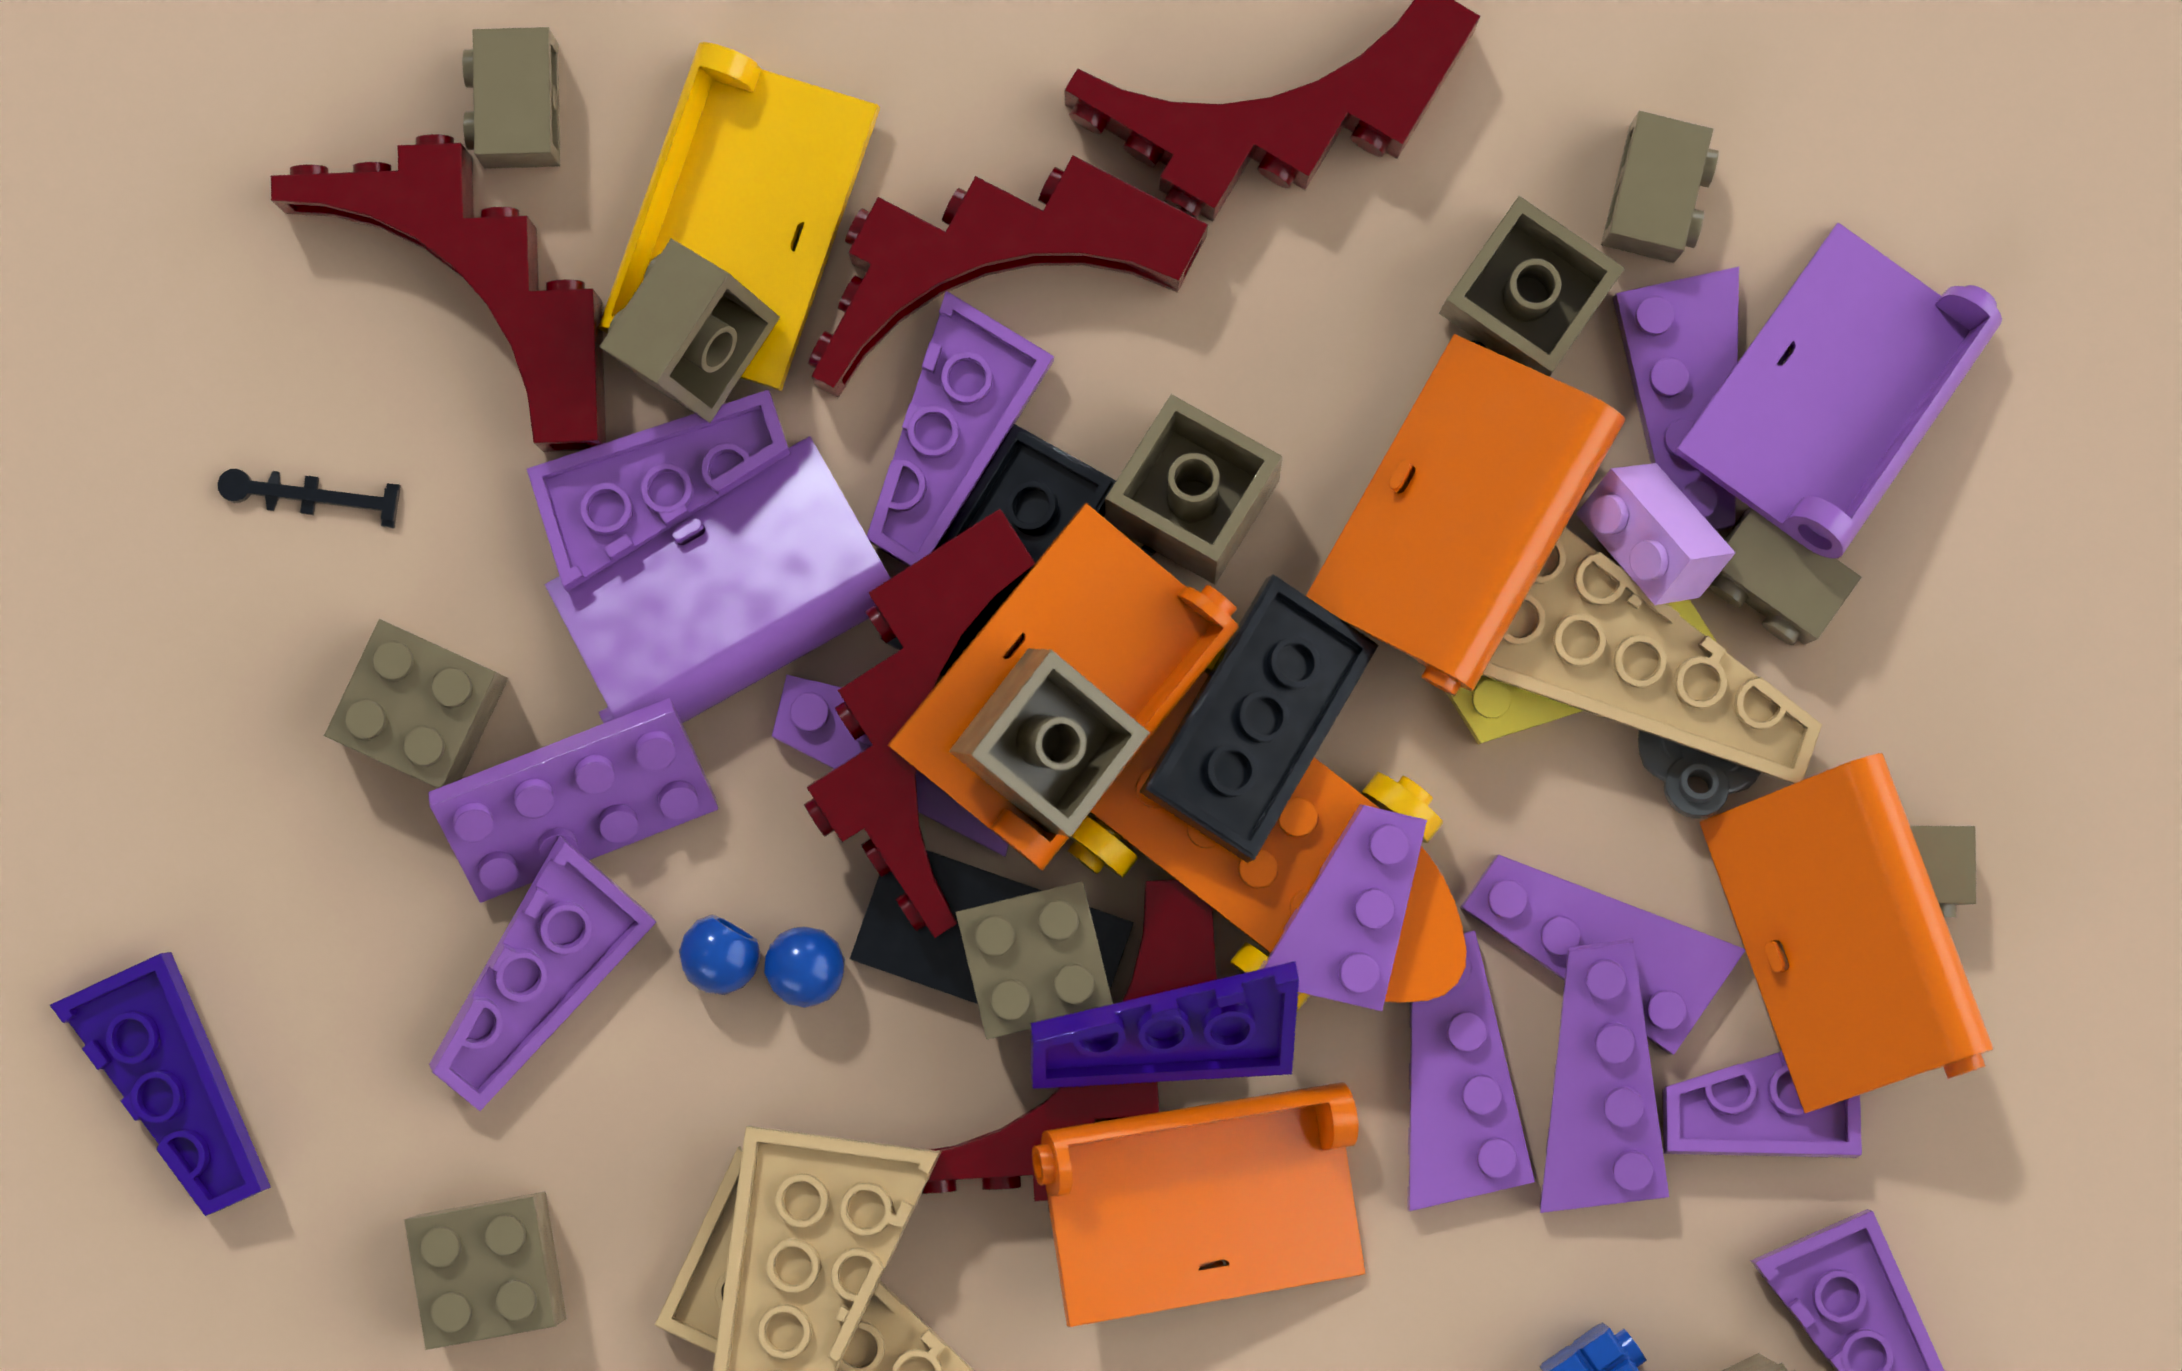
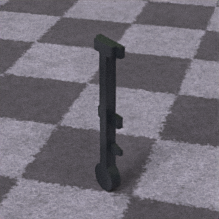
(238, 486)

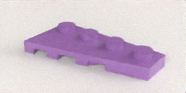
(1548, 914)

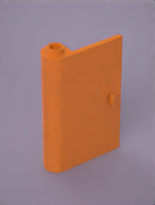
(1492, 484)
(1105, 615)
(1868, 950)
(1167, 1195)

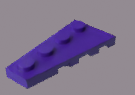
(1187, 1033)
(161, 1061)

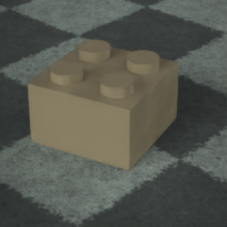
(1531, 288)
(689, 330)
(1193, 489)
(416, 706)
(1049, 741)
(1033, 958)
(485, 1270)

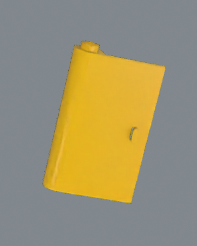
(738, 180)

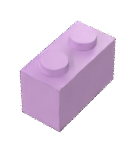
(1655, 533)

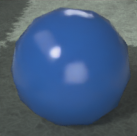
(718, 955)
(804, 966)

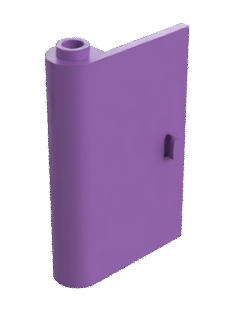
(1851, 402)
(726, 592)

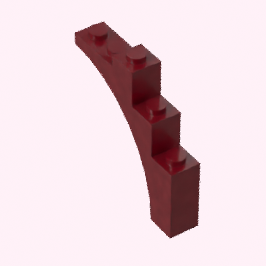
(1290, 133)
(497, 255)
(910, 262)
(877, 788)
(1172, 954)

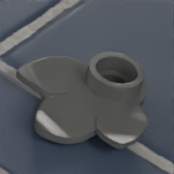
(1677, 763)

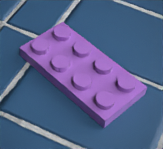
(588, 788)

